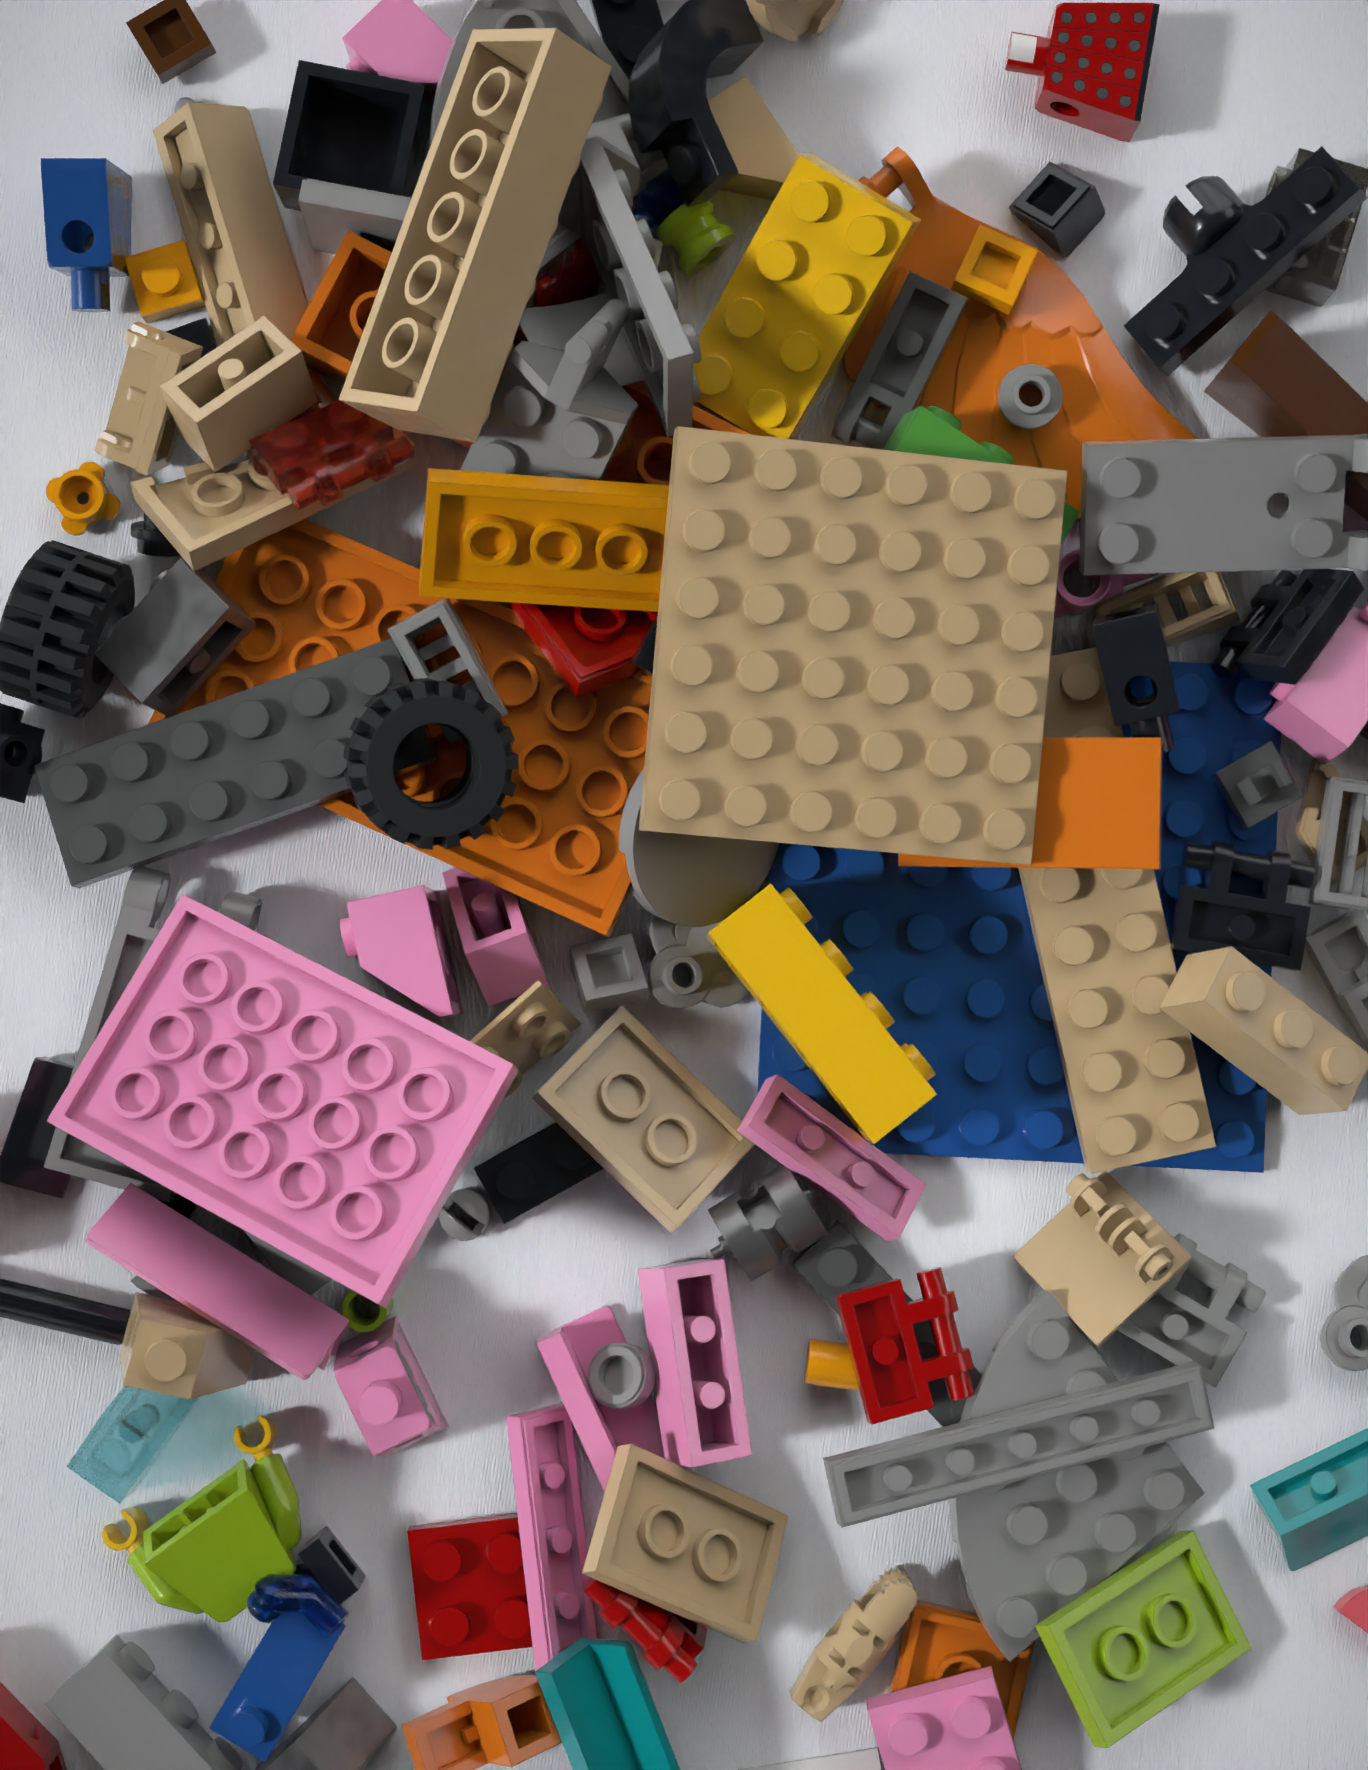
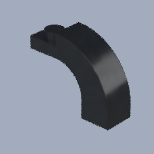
(670, 94)

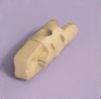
(854, 1644)

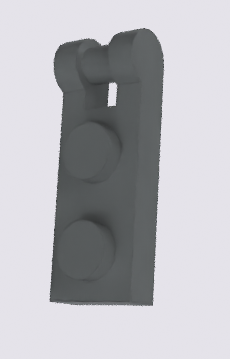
(901, 360)

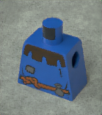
(82, 201)

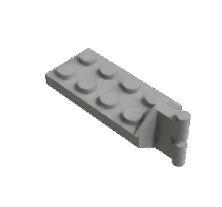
(623, 257)
(557, 408)

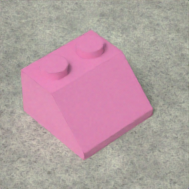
(405, 946)

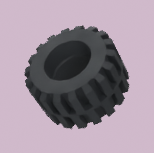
(56, 624)
(485, 775)

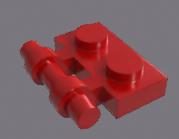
(886, 1350)
(665, 1636)

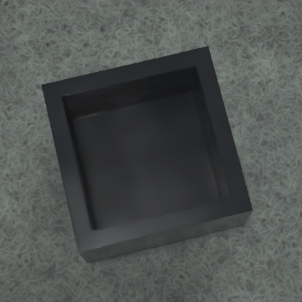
(352, 132)

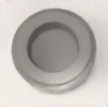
(621, 1376)

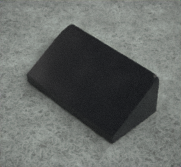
(31, 1134)

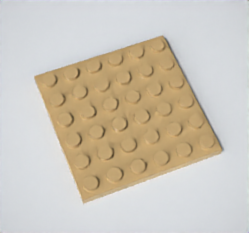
(852, 647)

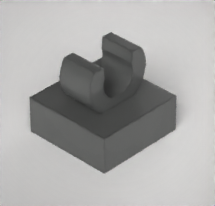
(1257, 785)

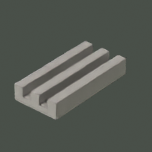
(1327, 842)

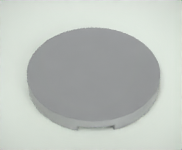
(690, 876)

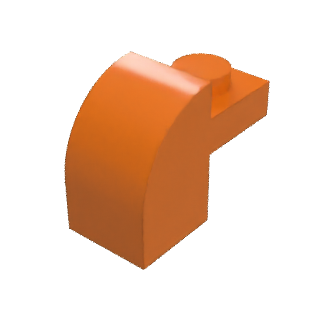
(484, 1724)

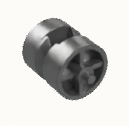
(767, 1222)

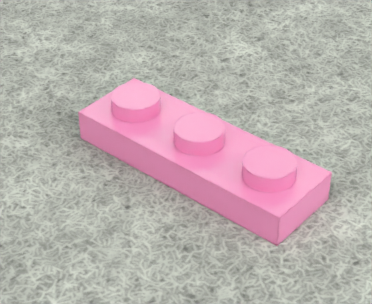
(832, 1157)

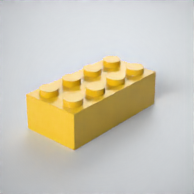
(798, 298)
(822, 1014)

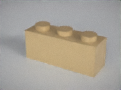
(1266, 1031)

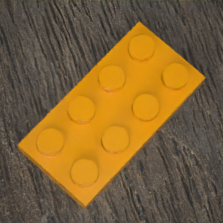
(543, 540)

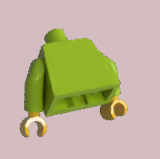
(220, 1538)

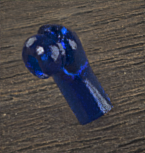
(296, 1594)

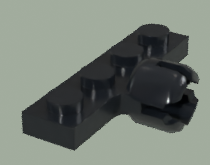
(1237, 252)

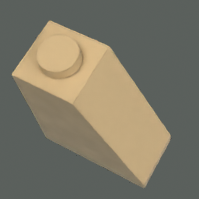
(179, 1351)

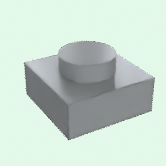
(608, 972)

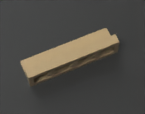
(230, 219)

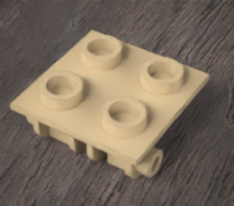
(528, 1030)
(1102, 1256)

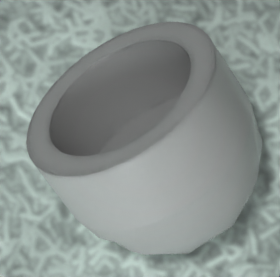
(473, 1204)

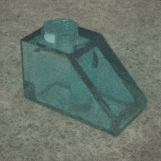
(129, 1440)

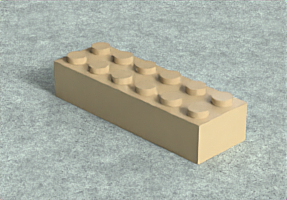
(476, 232)

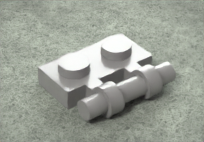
(1194, 1332)

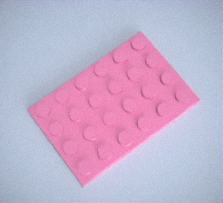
(284, 1098)

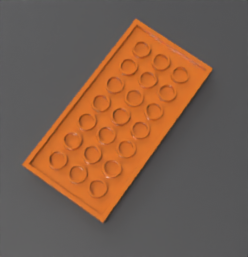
(576, 755)

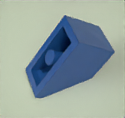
(273, 1684)

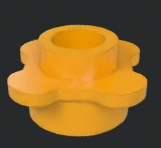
(65, 493)

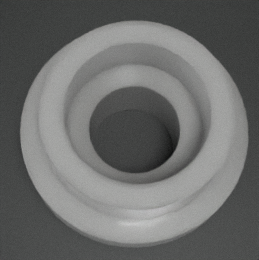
(1026, 416)

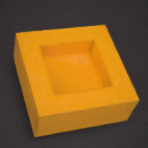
(994, 269)
(164, 281)

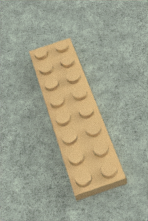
(1106, 975)

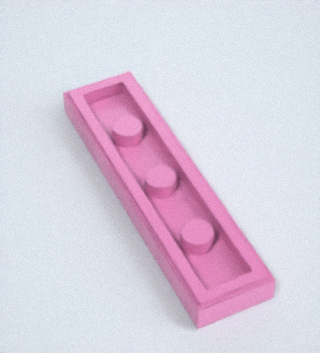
(550, 1529)

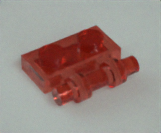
(328, 453)

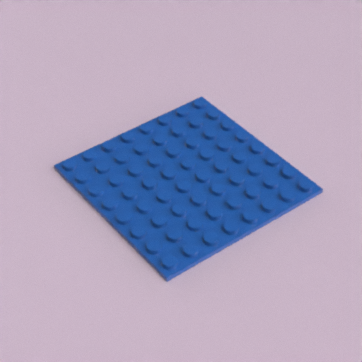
(963, 971)

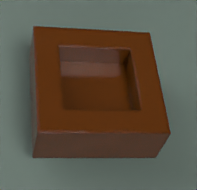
(171, 38)

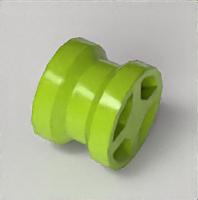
(695, 236)

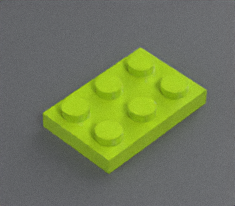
(1143, 1638)

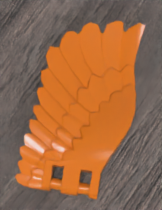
(1045, 327)

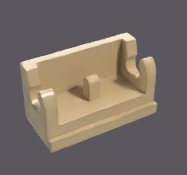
(140, 423)

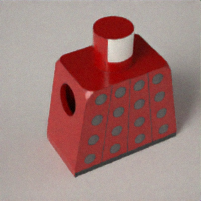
(1091, 64)

